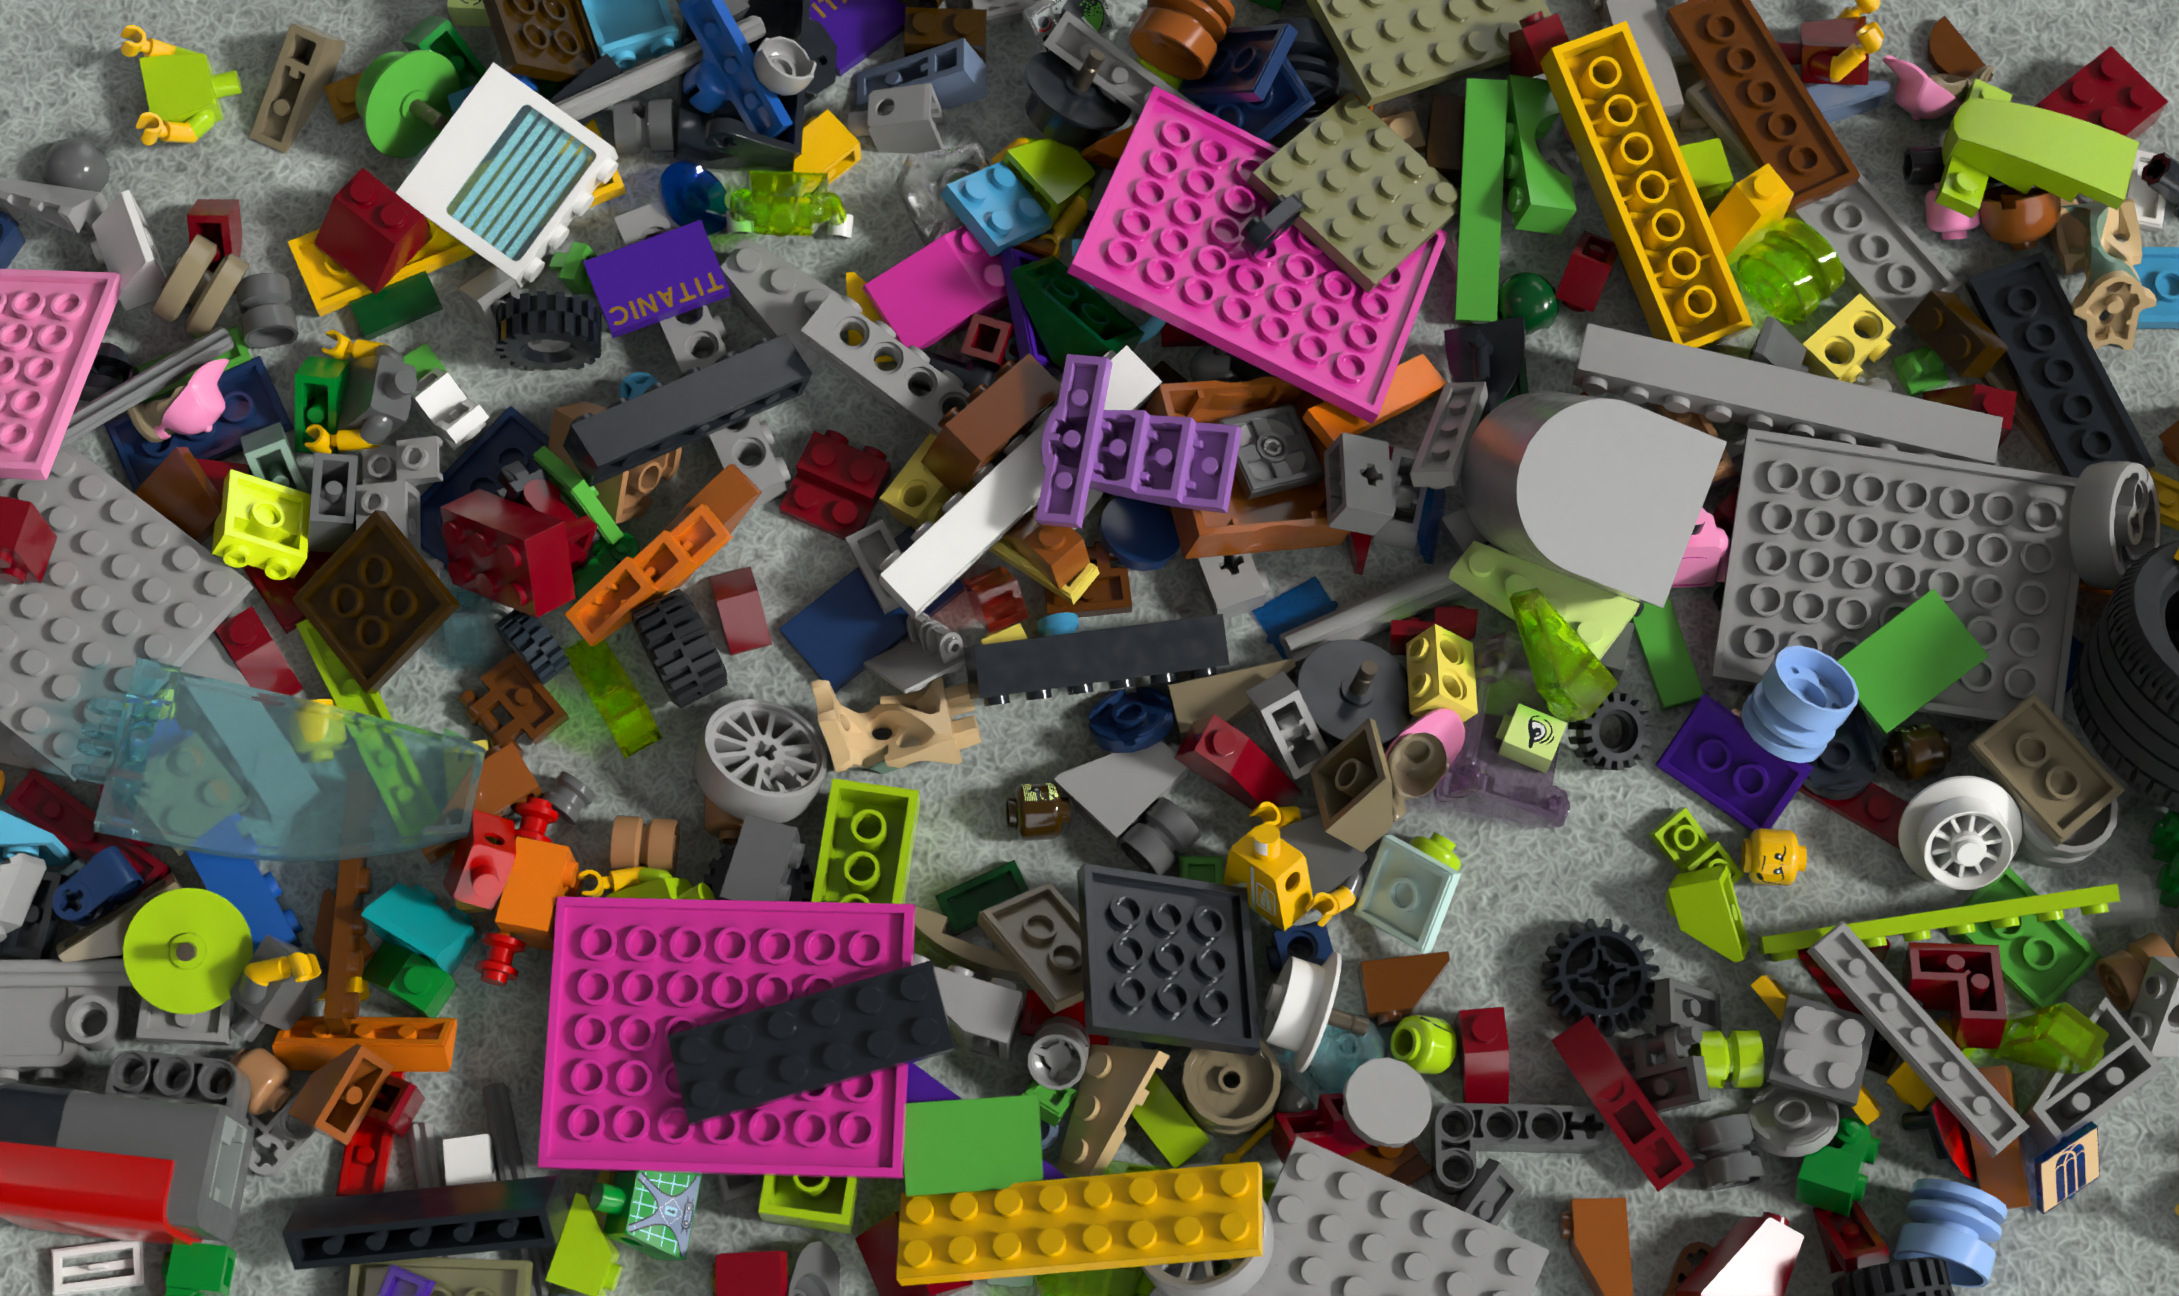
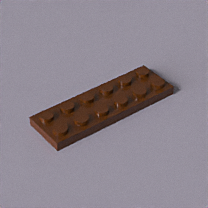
(1763, 97)

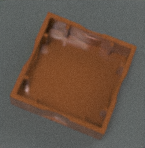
(1260, 524)

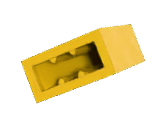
(1750, 211)

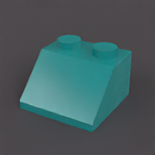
(419, 925)

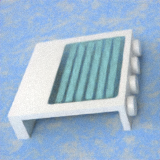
(509, 175)

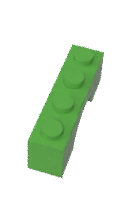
(1538, 193)

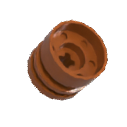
(1181, 35)

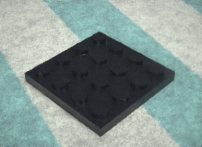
(1167, 960)

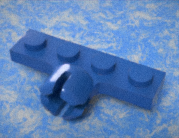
(728, 70)

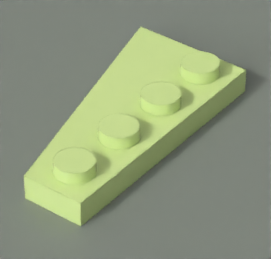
(1589, 610)

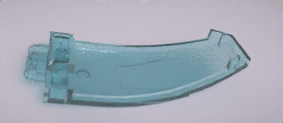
(271, 773)

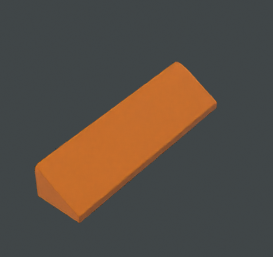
(404, 1042)

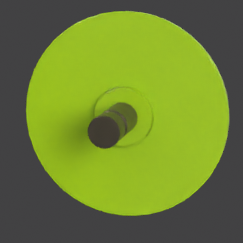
(187, 950)

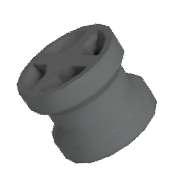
(569, 797)

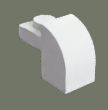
(447, 408)

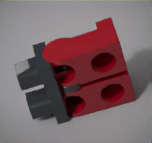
(542, 495)

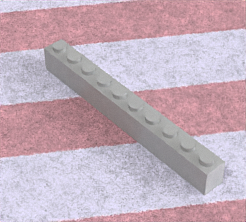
(1778, 398)

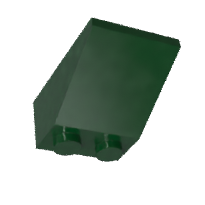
(1071, 313)

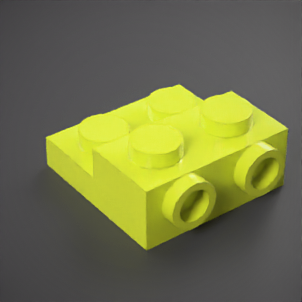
(262, 526)

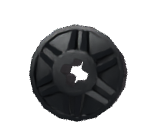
(1314, 63)

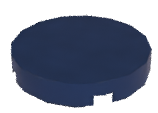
(1138, 533)
(1131, 720)

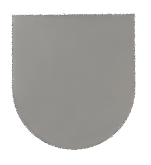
(1590, 488)

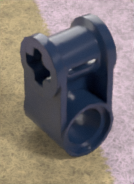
(101, 884)

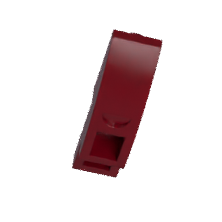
(1622, 1103)

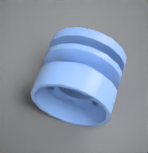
(1799, 704)
(1953, 1226)

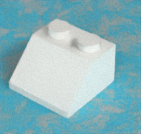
(129, 249)

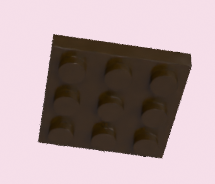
(543, 37)
(375, 602)

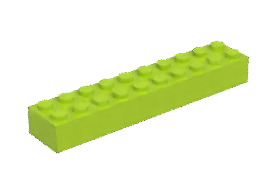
(860, 860)

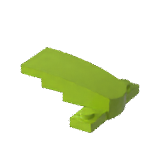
(2027, 149)

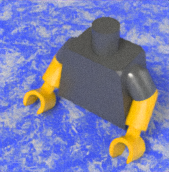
(374, 396)
(1332, 865)
(280, 987)

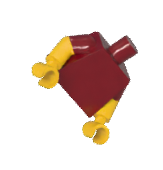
(1836, 48)

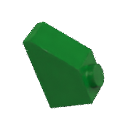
(441, 37)
(318, 397)
(409, 979)

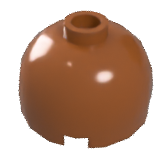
(2017, 216)

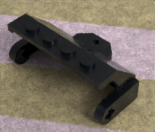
(722, 137)

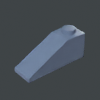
(951, 68)

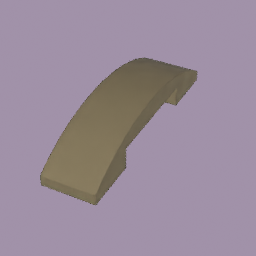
(932, 930)

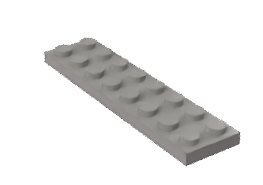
(1872, 241)

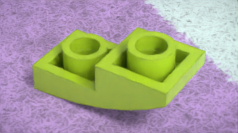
(1689, 846)
(1169, 1123)

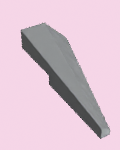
(59, 205)

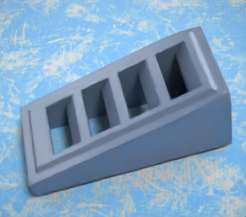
(1845, 101)

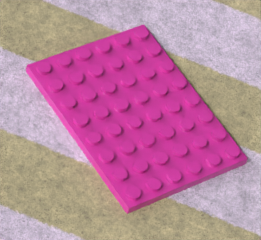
(1174, 249)
(664, 966)

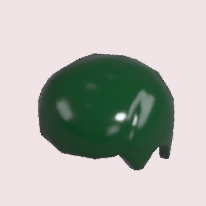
(1530, 297)

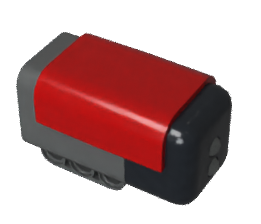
(129, 1159)

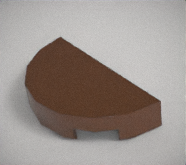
(1950, 51)

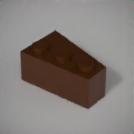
(990, 421)

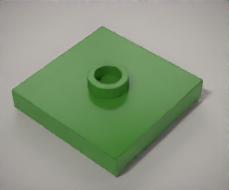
(578, 494)

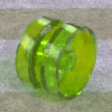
(1791, 270)

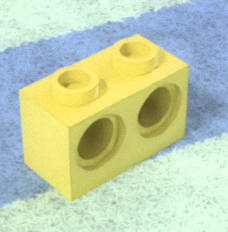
(1840, 340)
(917, 493)
(1441, 673)

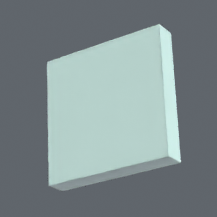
(1407, 893)

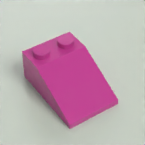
(939, 289)

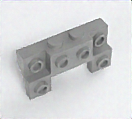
(389, 484)

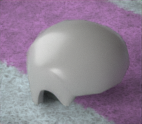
(783, 66)

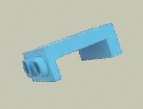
(632, 29)

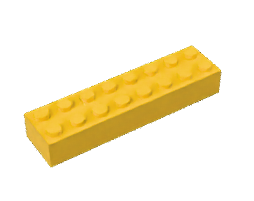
(1645, 189)

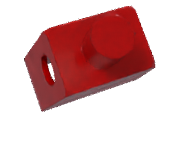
(480, 867)

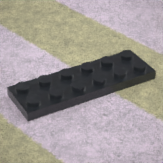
(2056, 366)
(811, 1043)

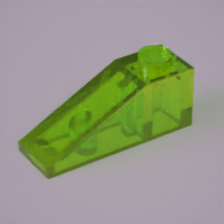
(1560, 661)
(613, 697)
(2052, 1039)

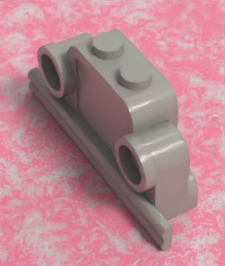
(57, 1013)

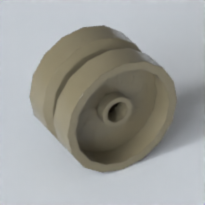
(196, 285)
(1227, 1110)

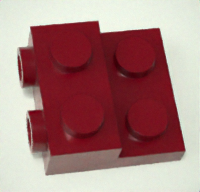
(836, 485)

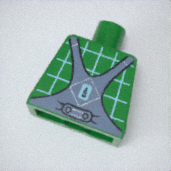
(649, 1211)

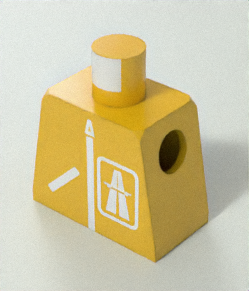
(1273, 875)

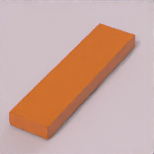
(1411, 385)

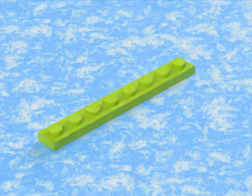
(1957, 920)

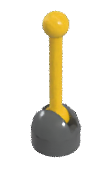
(1289, 1100)

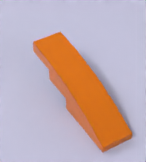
(648, 575)

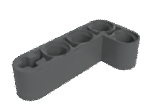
(1520, 1137)

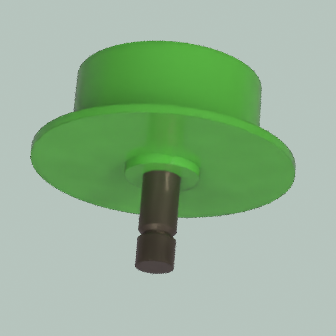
(406, 100)

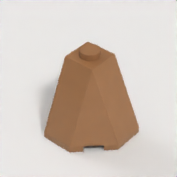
(623, 494)

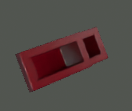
(1319, 1126)

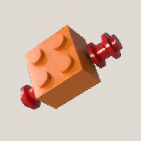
(530, 893)

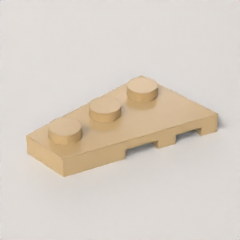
(1106, 1097)

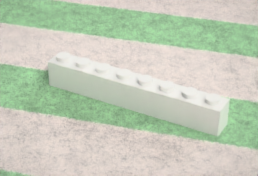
(995, 503)

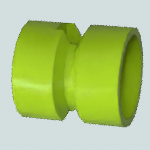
(1732, 1058)

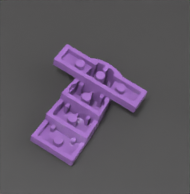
(1128, 452)

